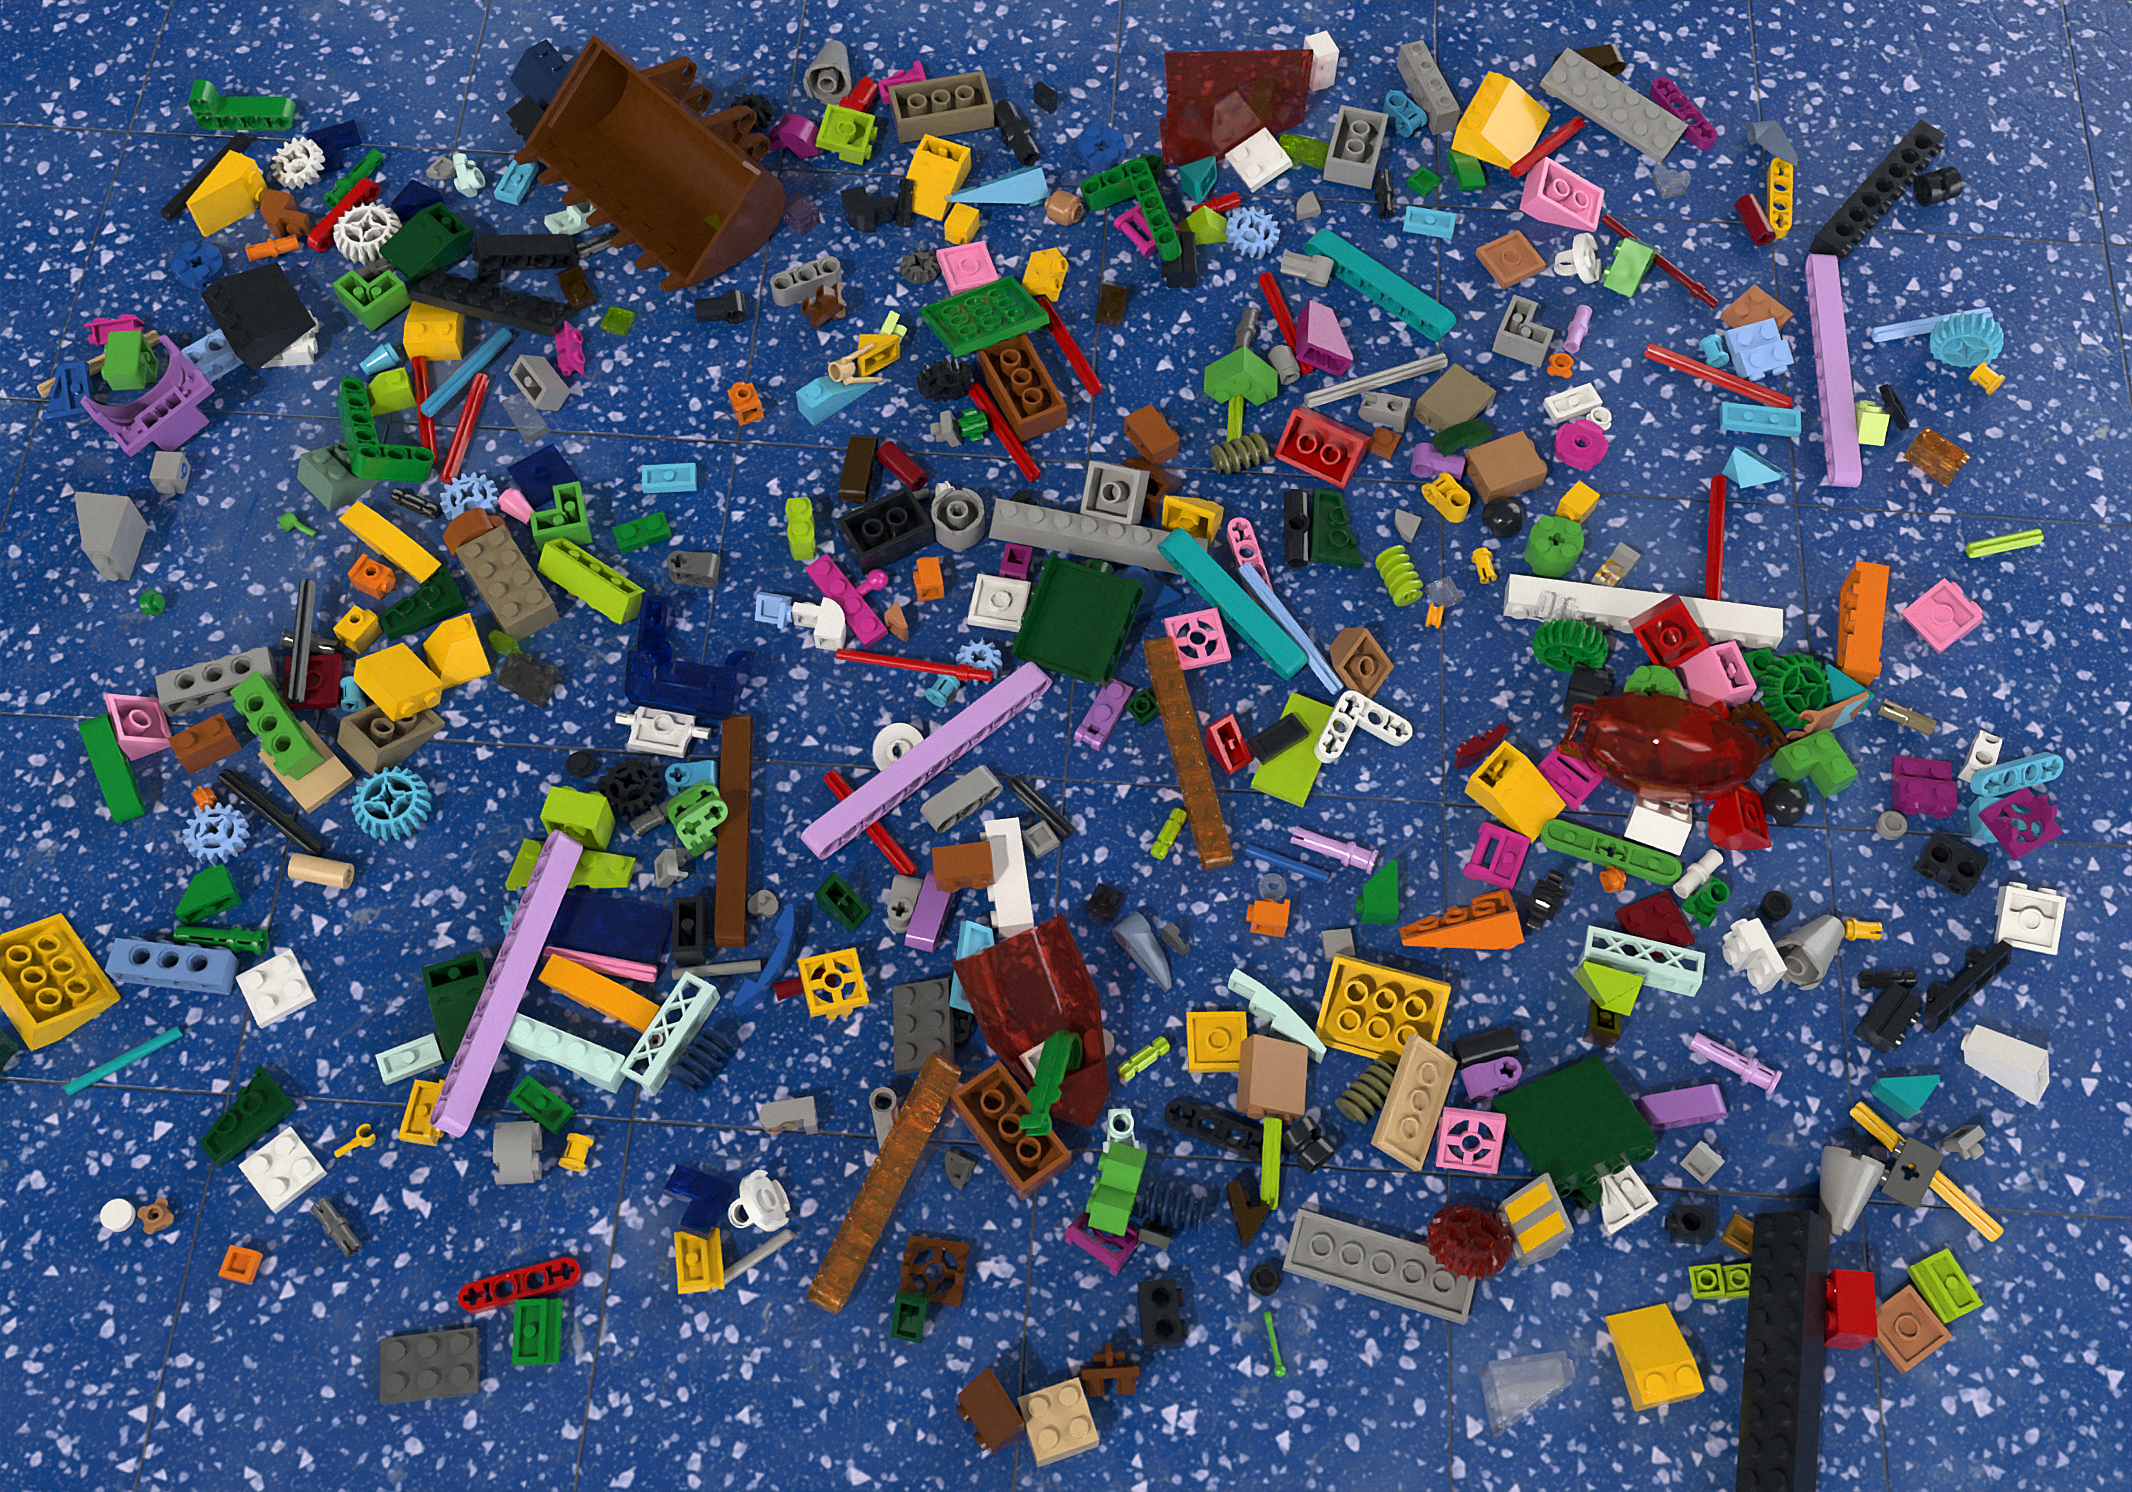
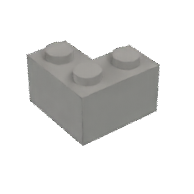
(1521, 337)

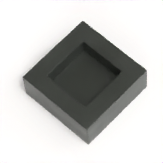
(1156, 1234)

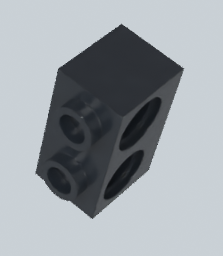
(1952, 859)
(1154, 1315)

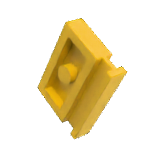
(698, 1262)

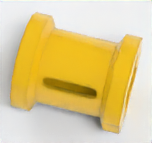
(1986, 378)
(576, 1152)

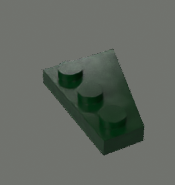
(1330, 532)
(427, 605)
(250, 1116)

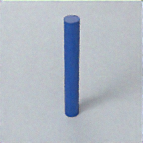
(1287, 863)

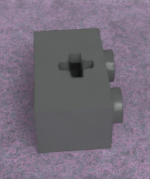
(1925, 1163)

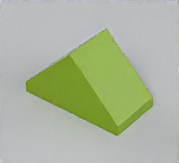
(1207, 226)

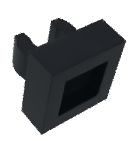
(1105, 902)

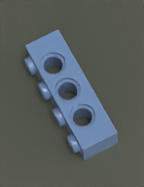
(217, 977)

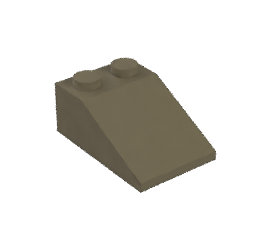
(382, 743)

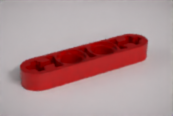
(322, 236)
(519, 1279)

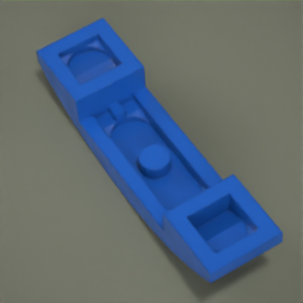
(753, 993)

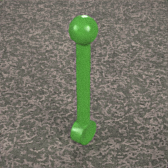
(1279, 1369)

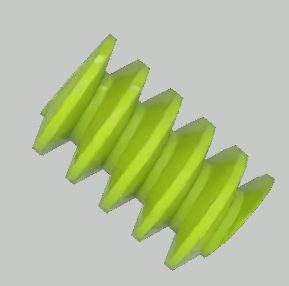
(1399, 576)

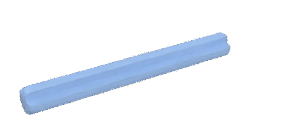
(1918, 326)

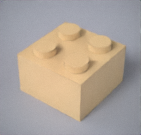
(1058, 1422)

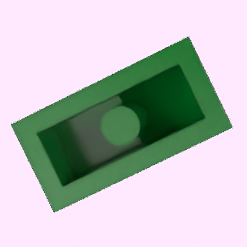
(208, 895)
(1380, 897)

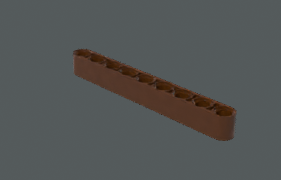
(734, 832)

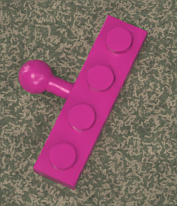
(856, 611)

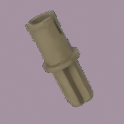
(1907, 717)

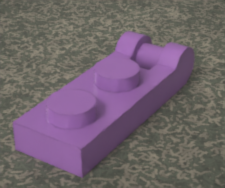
(1103, 714)

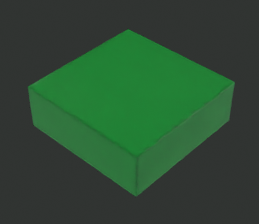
(1423, 181)

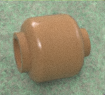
(1063, 208)

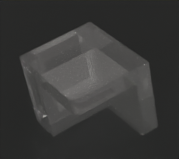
(1669, 181)

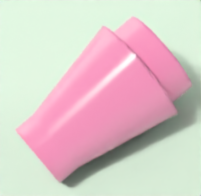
(516, 505)

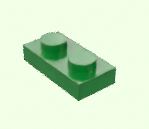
(642, 532)
(541, 1105)

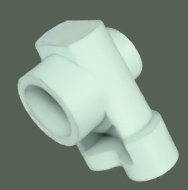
(468, 176)
(1123, 1137)

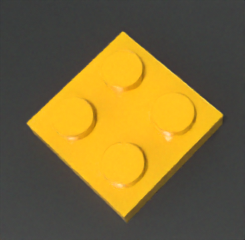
(1215, 1040)

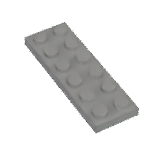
(1613, 105)
(1376, 1266)

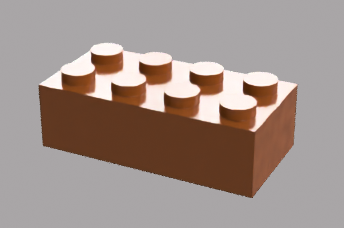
(1022, 387)
(992, 1112)

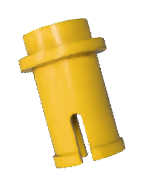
(1484, 565)
(1862, 930)

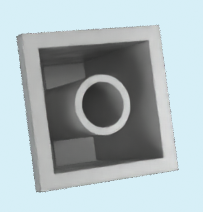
(110, 532)

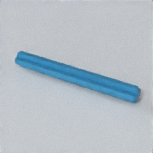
(465, 372)

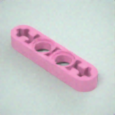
(1248, 542)

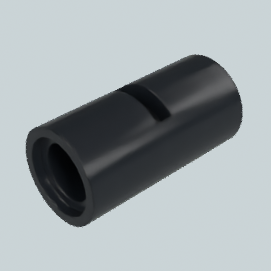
(1485, 1047)

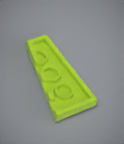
(592, 868)

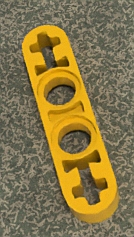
(1780, 197)

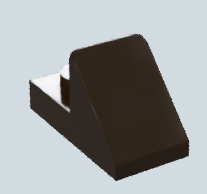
(575, 287)
(1112, 303)
(1602, 1026)
(1245, 1220)

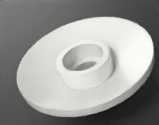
(898, 735)

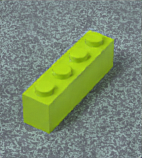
(590, 580)

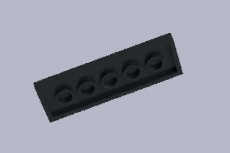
(492, 303)

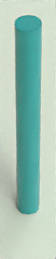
(123, 1060)

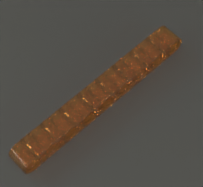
(1188, 753)
(883, 1184)

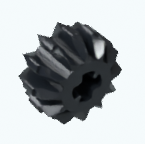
(758, 105)

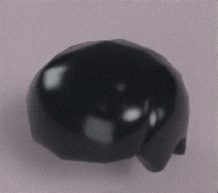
(1503, 517)
(1784, 802)

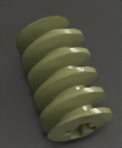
(1239, 452)
(1366, 1092)

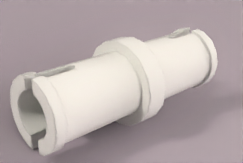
(1698, 873)

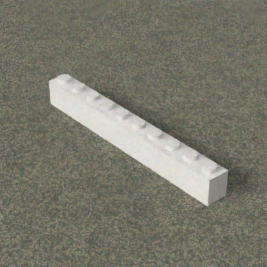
(1614, 607)

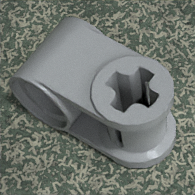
(902, 901)

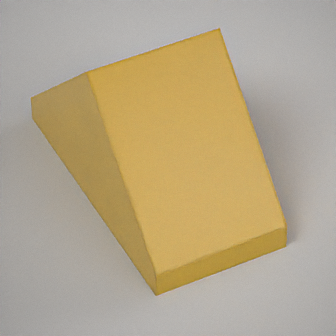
(882, 354)

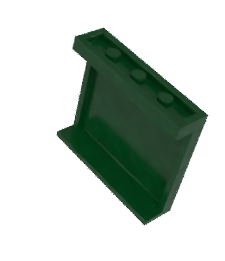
(1077, 621)
(1576, 1126)

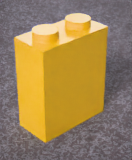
(398, 682)

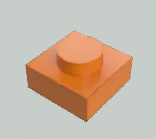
(240, 1264)

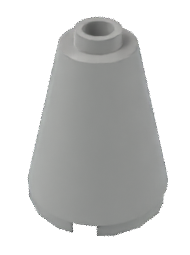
(829, 74)
(1810, 951)
(1845, 1186)

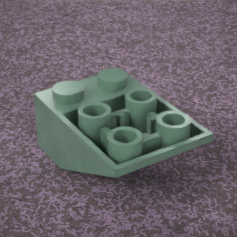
(330, 477)

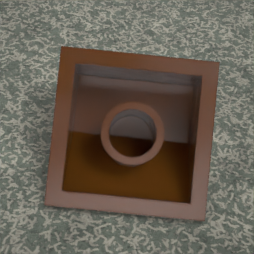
(990, 1413)

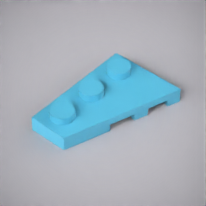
(971, 940)

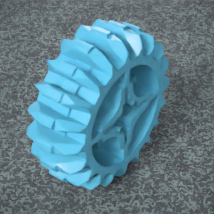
(1966, 340)
(376, 799)

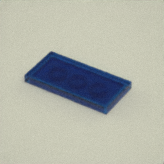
(611, 927)

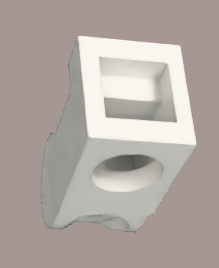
(1981, 755)

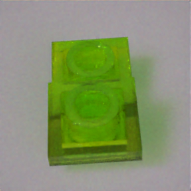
(1304, 150)

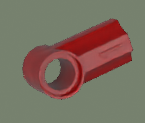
(861, 96)

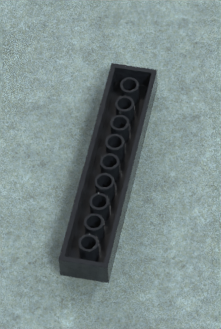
(1783, 1353)

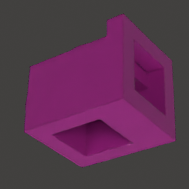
(1016, 561)

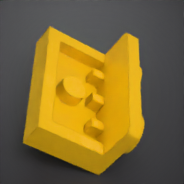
(1045, 273)
(416, 1120)

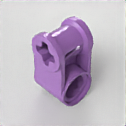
(1486, 1080)

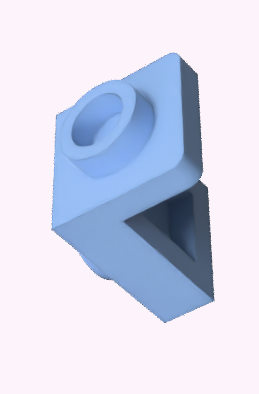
(774, 609)

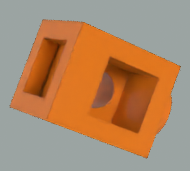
(742, 399)
(372, 577)
(928, 579)
(1268, 917)

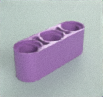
(928, 916)
(1682, 1107)

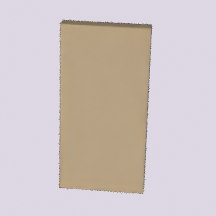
(1414, 1102)

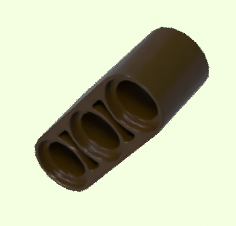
(1604, 56)
(858, 469)

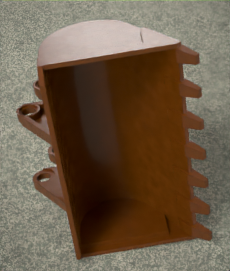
(655, 165)

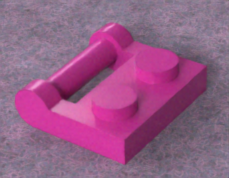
(1135, 214)
(1565, 782)
(1505, 861)

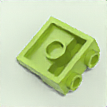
(847, 133)

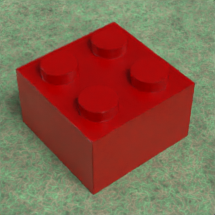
(1668, 633)
(1850, 1309)

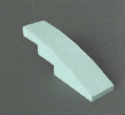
(571, 220)
(1284, 1021)

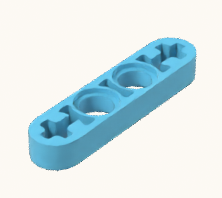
(2017, 768)

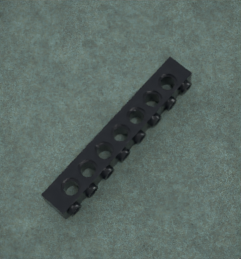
(1878, 191)

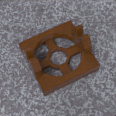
(1769, 727)
(958, 1250)

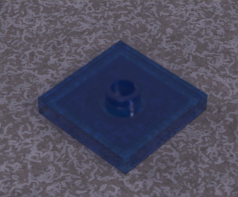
(539, 474)

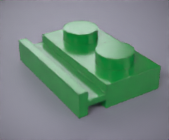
(537, 1332)

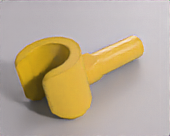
(357, 1141)

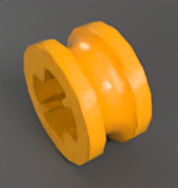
(1434, 615)

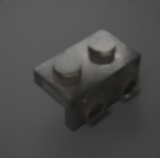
(529, 678)

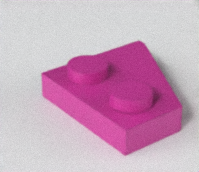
(914, 75)

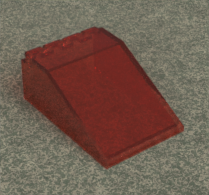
(1229, 97)

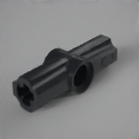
(1016, 133)
(1295, 540)

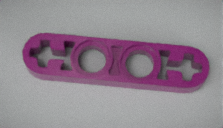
(1687, 110)

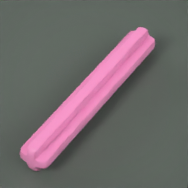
(606, 964)

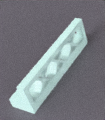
(1654, 974)
(678, 1040)

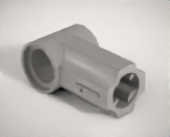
(1313, 269)
(883, 1118)

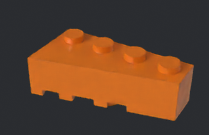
(1861, 621)

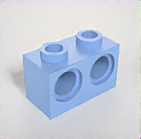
(213, 355)

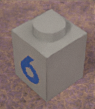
(170, 472)

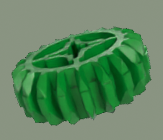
(1569, 642)
(1785, 677)

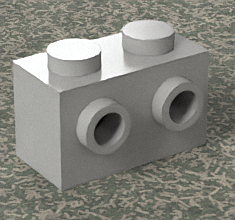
(539, 382)

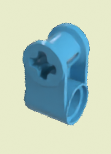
(1403, 113)
(691, 774)

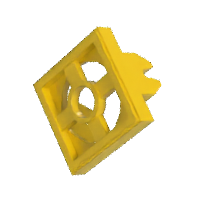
(831, 962)

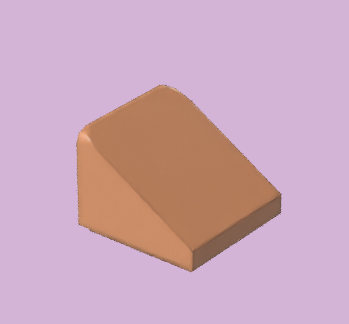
(896, 622)

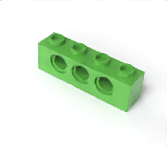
(302, 753)

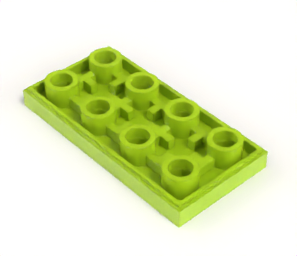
(1295, 770)

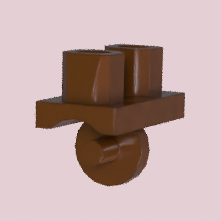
(826, 306)
(1123, 1372)

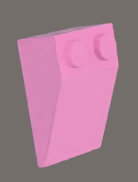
(1561, 197)

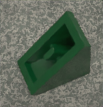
(841, 902)
(910, 1315)

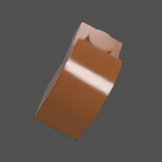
(283, 216)
(469, 527)

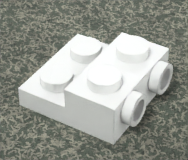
(299, 352)
(2029, 918)
(1753, 950)

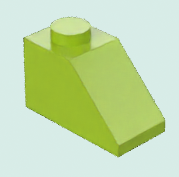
(390, 392)

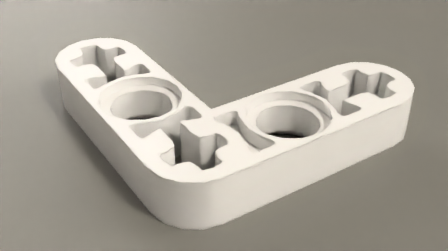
(1359, 716)

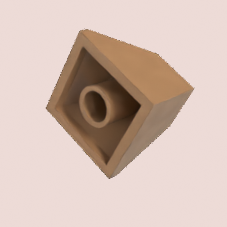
(1360, 661)

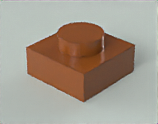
(1383, 443)

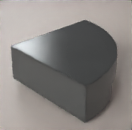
(1171, 937)
(958, 1169)

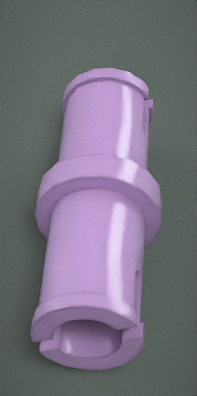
(1577, 329)

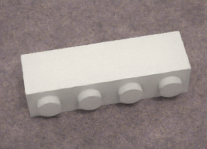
(1011, 887)

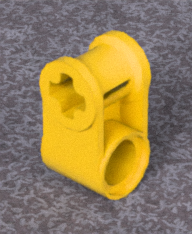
(1444, 495)

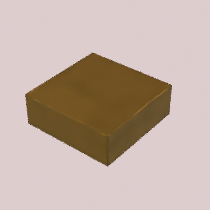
(1738, 1235)

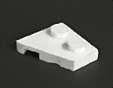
(1623, 1199)

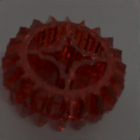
(1449, 1243)

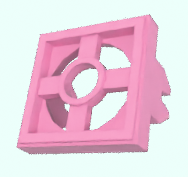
(1210, 617)
(1487, 1163)

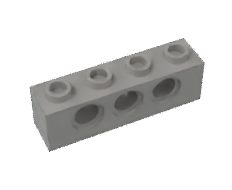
(1428, 87)
(205, 691)

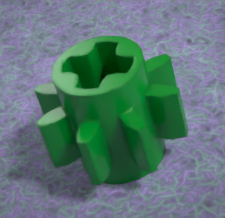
(972, 424)

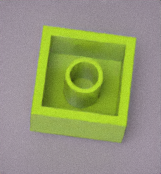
(579, 816)

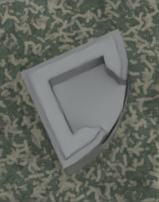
(441, 169)
(1307, 206)
(1406, 524)

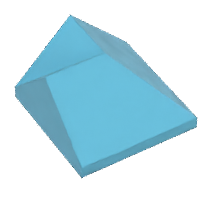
(1751, 469)

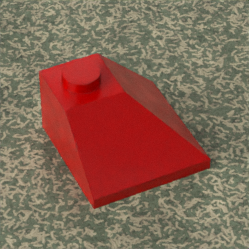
(1739, 822)

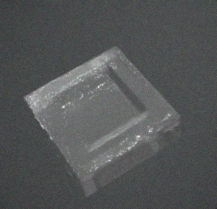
(1443, 592)

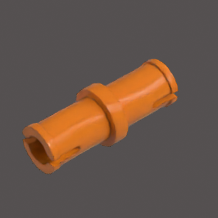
(272, 248)

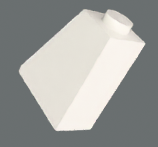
(2008, 1062)

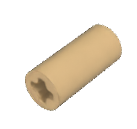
(321, 871)

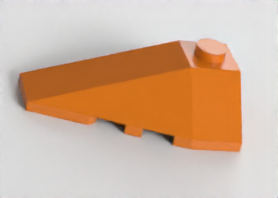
(1484, 924)

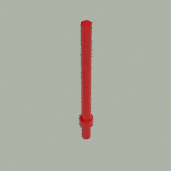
(962, 672)

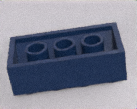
(540, 73)

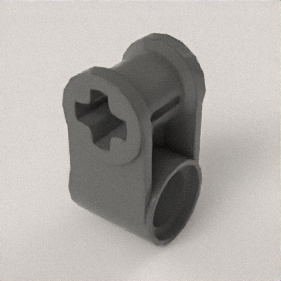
(695, 568)

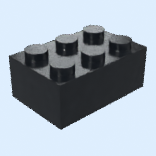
(885, 530)

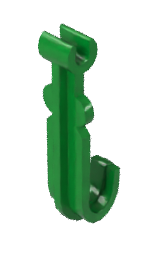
(1058, 1054)

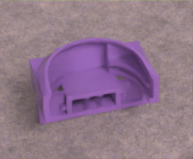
(163, 414)

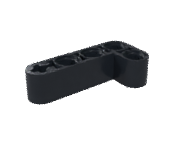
(522, 251)

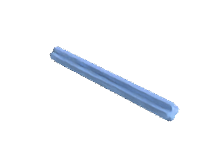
(1290, 627)

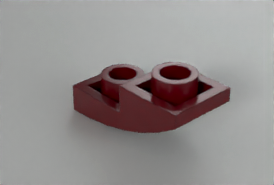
(1478, 748)

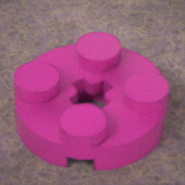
(1576, 456)

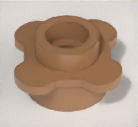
(163, 1220)

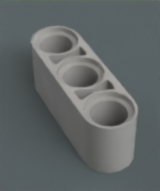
(802, 281)
(961, 799)

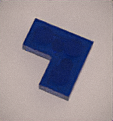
(332, 140)
(705, 1197)

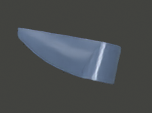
(1773, 139)
(1138, 941)

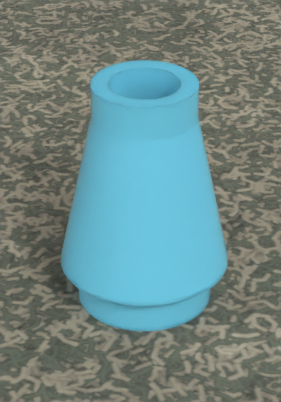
(380, 359)

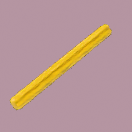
(1939, 1183)

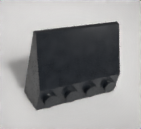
(258, 313)

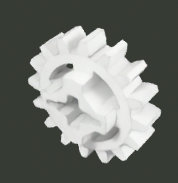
(295, 165)

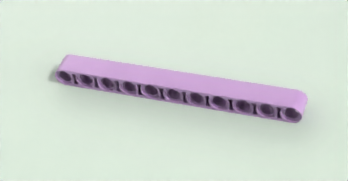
(1833, 371)
(925, 761)
(506, 985)

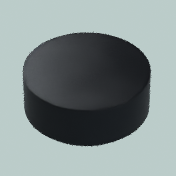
(1775, 905)

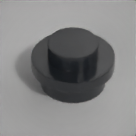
(580, 764)
(1264, 1280)

